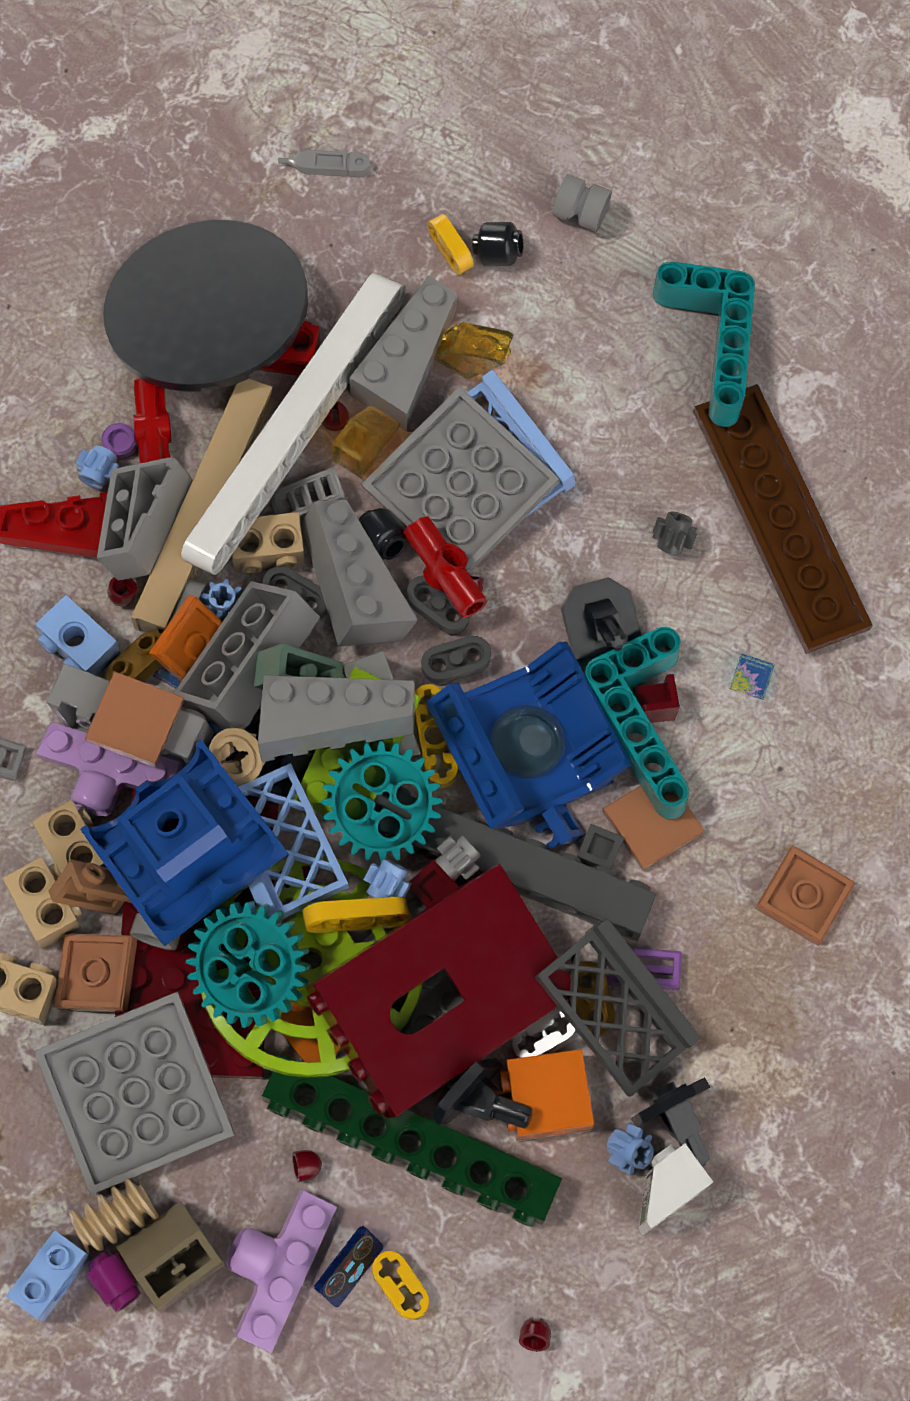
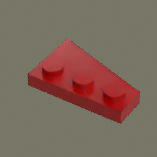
(58, 526)

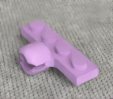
(100, 770)
(277, 1267)

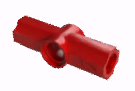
(151, 422)
(445, 567)

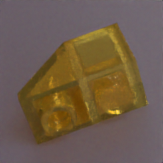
(474, 349)
(363, 440)

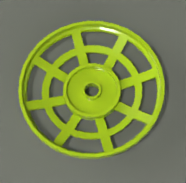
(334, 950)

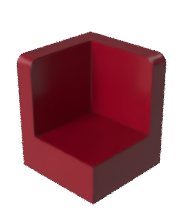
(659, 700)
(432, 883)

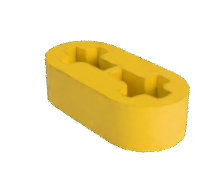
(450, 244)
(408, 1280)

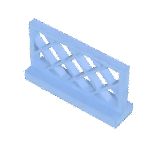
(524, 430)
(262, 887)

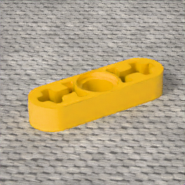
(425, 747)
(355, 914)

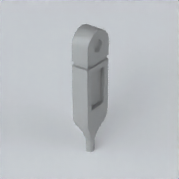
(329, 163)

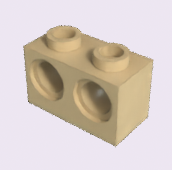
(266, 533)
(66, 847)
(37, 905)
(16, 981)

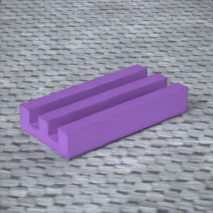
(674, 970)

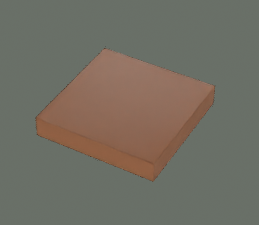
(134, 719)
(646, 832)
(805, 895)
(95, 973)

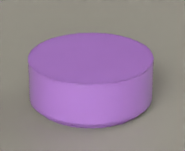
(120, 440)

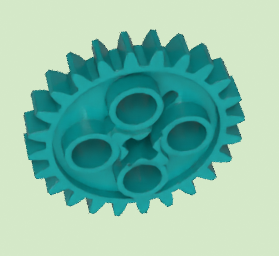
(365, 831)
(263, 934)

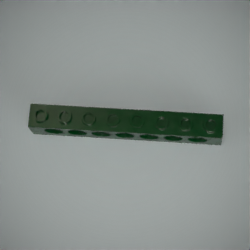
(539, 1184)

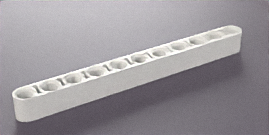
(292, 425)

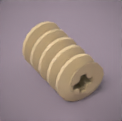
(113, 1215)

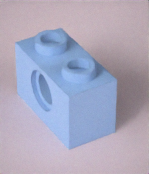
(69, 620)
(48, 1276)

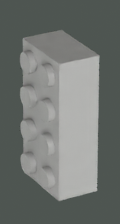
(224, 673)

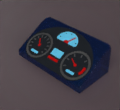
(348, 1266)

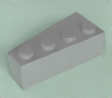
(404, 356)
(353, 579)
(79, 694)
(330, 712)

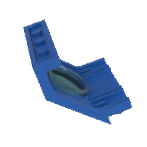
(530, 738)

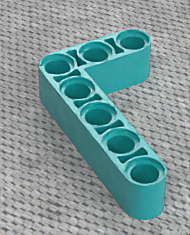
(732, 298)
(634, 719)

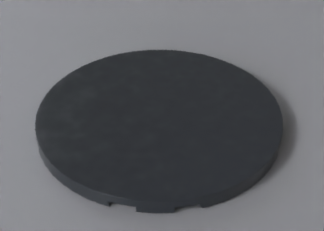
(206, 305)

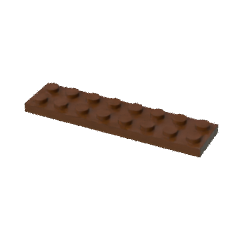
(785, 524)

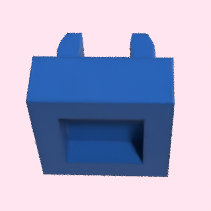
(563, 825)

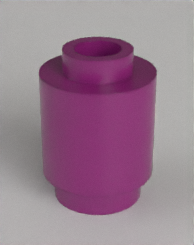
(113, 1281)

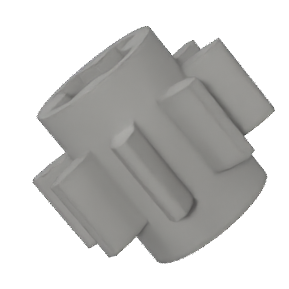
(458, 858)

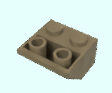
(170, 1257)

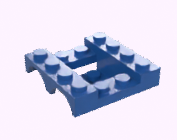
(200, 863)

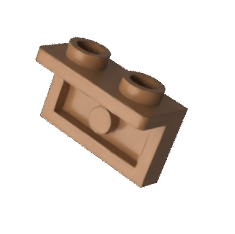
(88, 888)

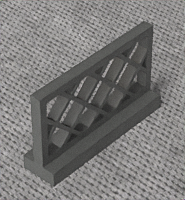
(641, 986)

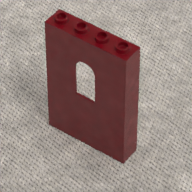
(492, 957)

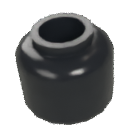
(498, 243)
(384, 532)

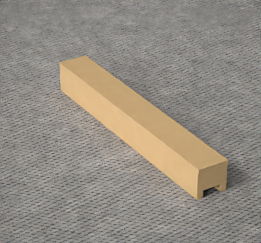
(231, 441)

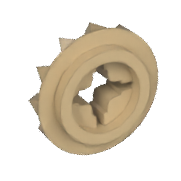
(223, 745)

